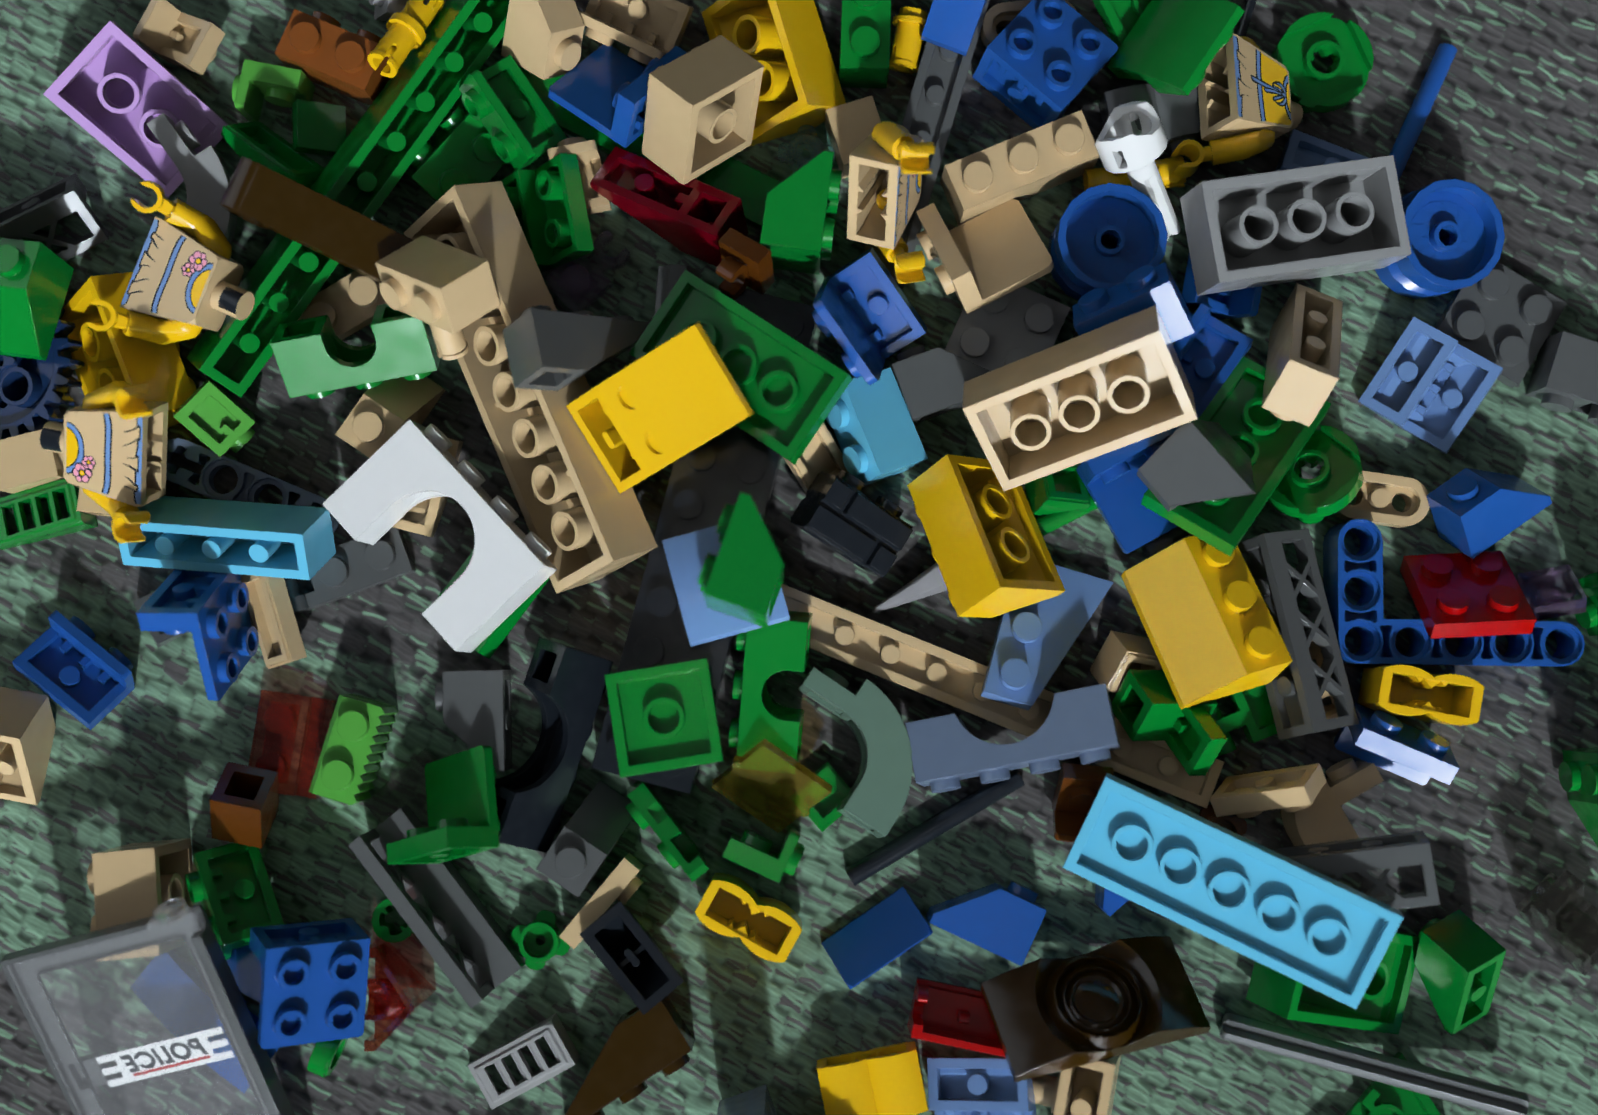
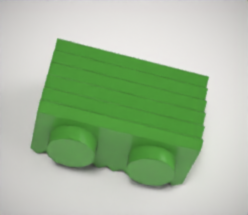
(353, 749)

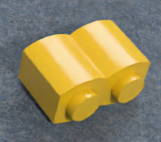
(1426, 696)
(762, 923)
(873, 1082)

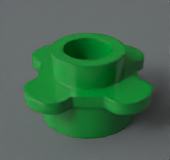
(535, 953)

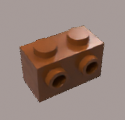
(332, 55)

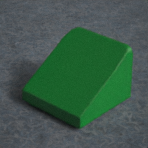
(1057, 492)

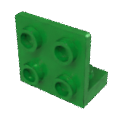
(458, 809)

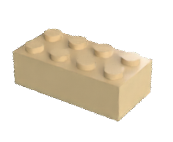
(1079, 399)

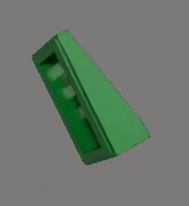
(267, 148)
(50, 491)

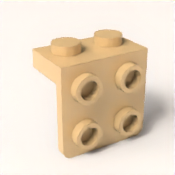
(986, 254)

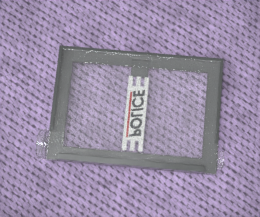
(146, 1020)

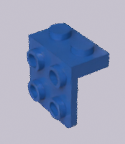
(866, 315)

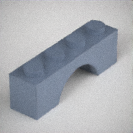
(1077, 726)

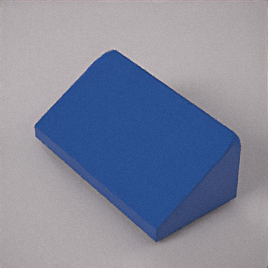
(876, 937)

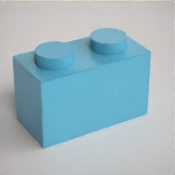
(875, 429)

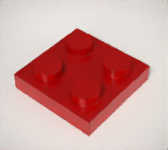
(1467, 595)

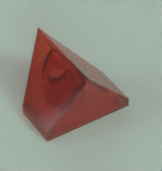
(392, 993)

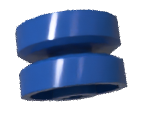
(1102, 217)
(1452, 240)

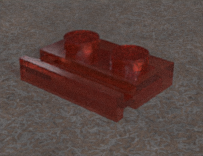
(290, 738)

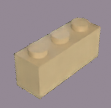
(1019, 167)
(1303, 355)

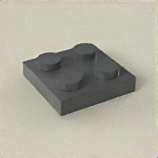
(1502, 320)

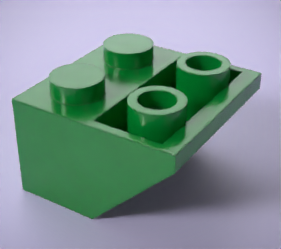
(796, 216)
(747, 569)

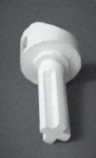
(1134, 152)

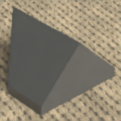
(1198, 466)

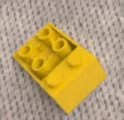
(659, 408)

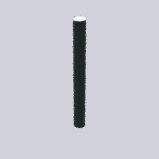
(933, 828)

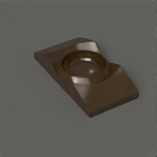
(1092, 1006)

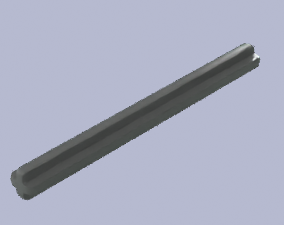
(1373, 1066)

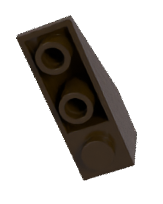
(633, 1054)

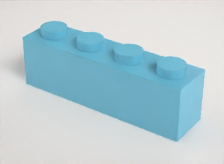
(233, 538)

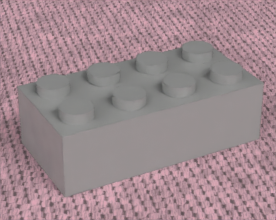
(1295, 224)

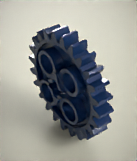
(46, 382)

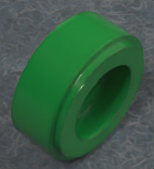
(325, 1057)

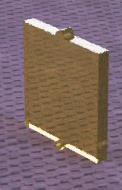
(771, 786)

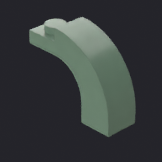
(883, 744)

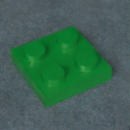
(664, 717)

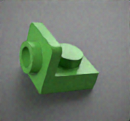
(269, 82)
(216, 419)

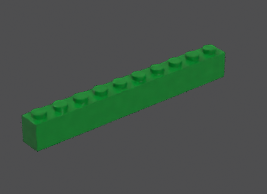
(358, 178)

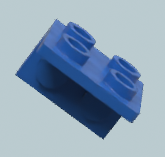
(1043, 60)
(609, 92)
(1119, 492)
(217, 616)
(311, 981)

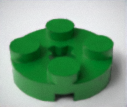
(1331, 38)
(1334, 487)

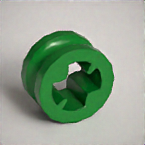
(385, 930)

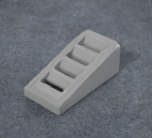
(559, 1043)

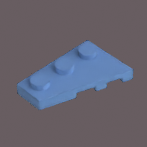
(1038, 637)

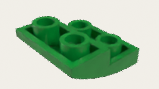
(1175, 43)
(552, 210)

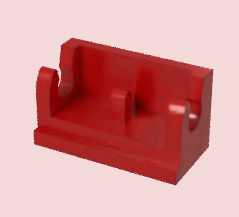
(952, 1017)

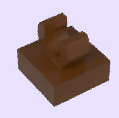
(743, 264)

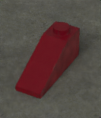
(684, 215)

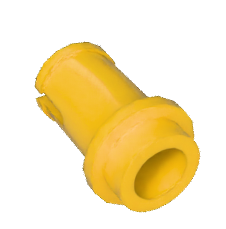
(907, 39)

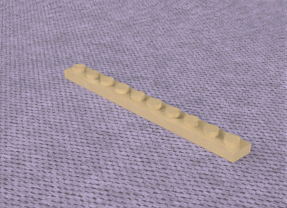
(960, 683)

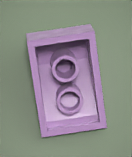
(119, 89)

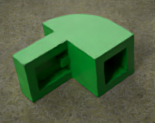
(1151, 713)

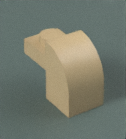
(1325, 817)

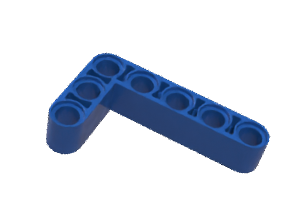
(1379, 633)

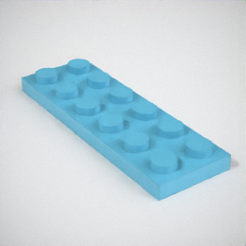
(1233, 891)

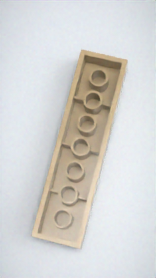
(539, 444)

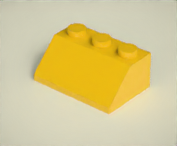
(796, 58)
(117, 357)
(983, 538)
(1206, 621)

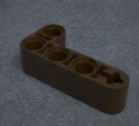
(309, 218)

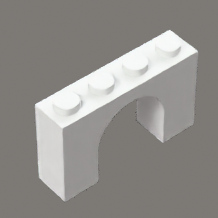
(504, 560)

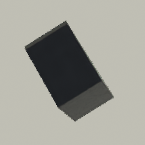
(632, 957)

